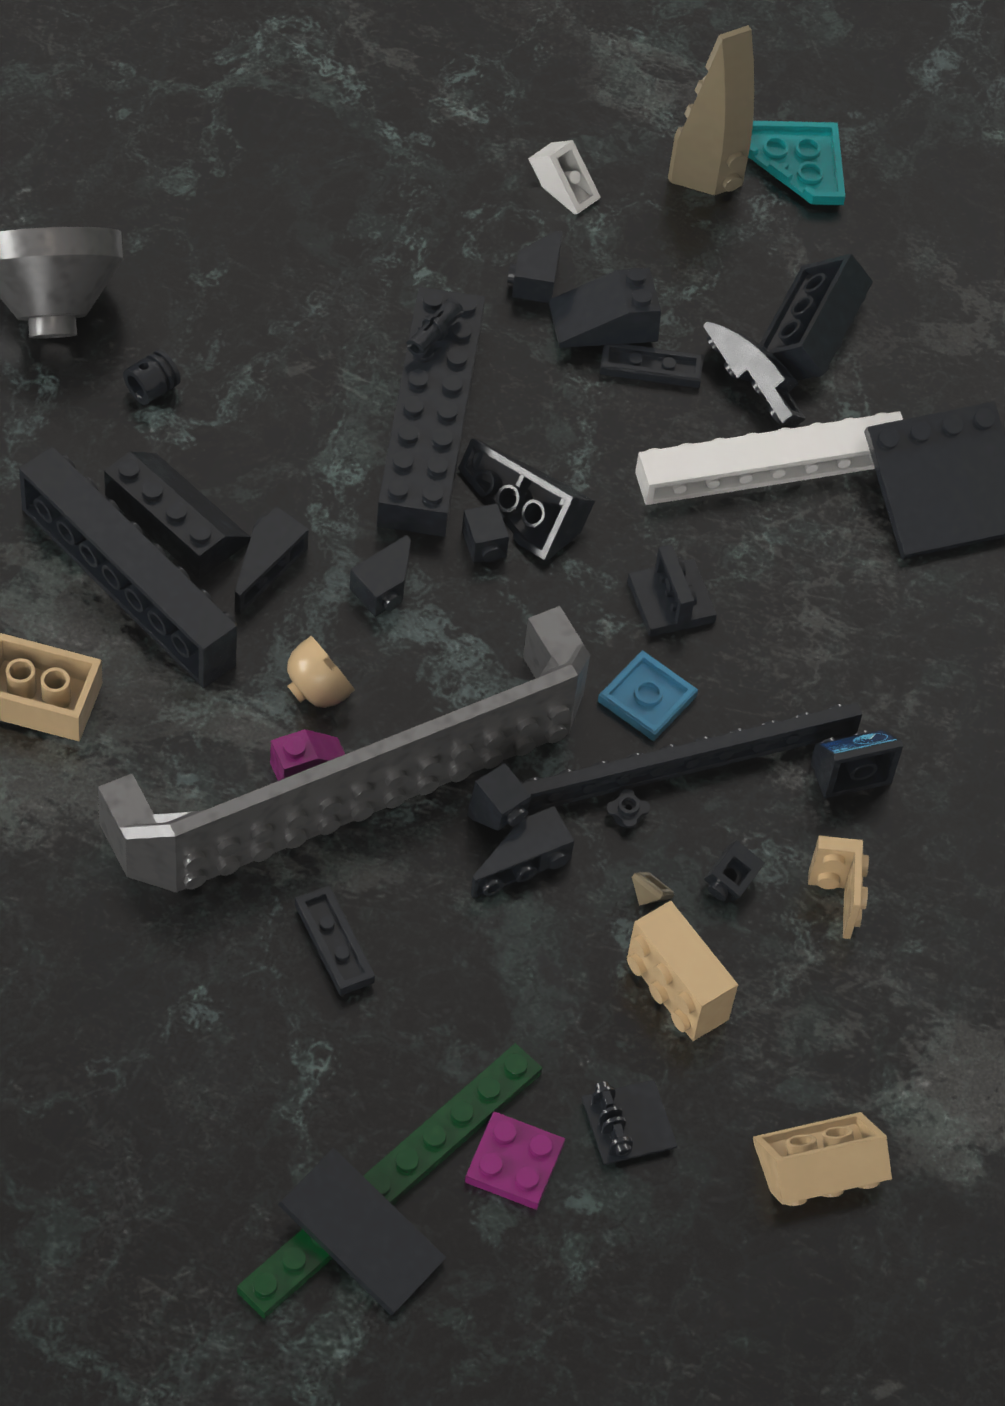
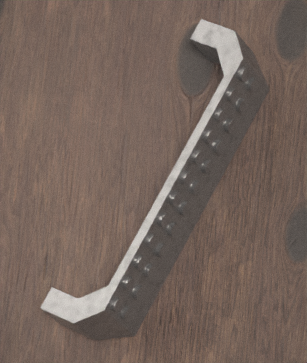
(195, 846)

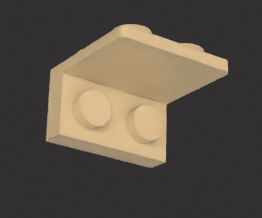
(842, 865)

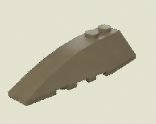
(716, 139)

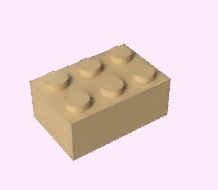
(47, 687)
(681, 971)

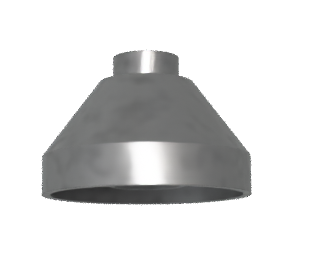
(56, 274)

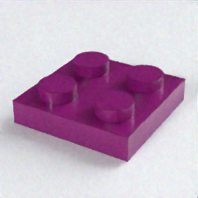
(515, 1160)

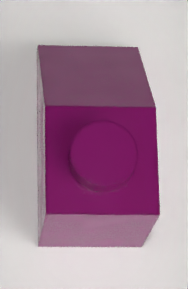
(302, 751)

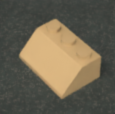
(823, 1158)

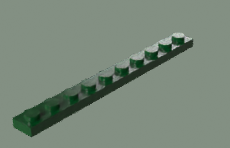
(399, 1171)

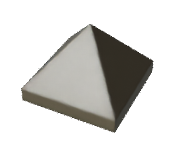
(650, 889)

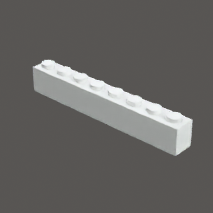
(757, 459)

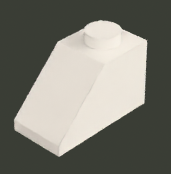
(565, 175)

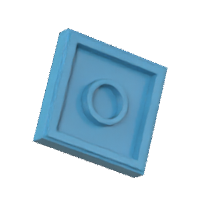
(647, 695)

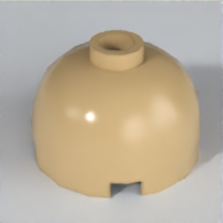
(316, 676)

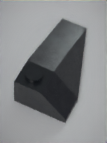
(533, 505)

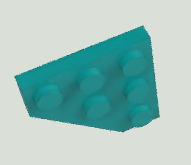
(801, 157)

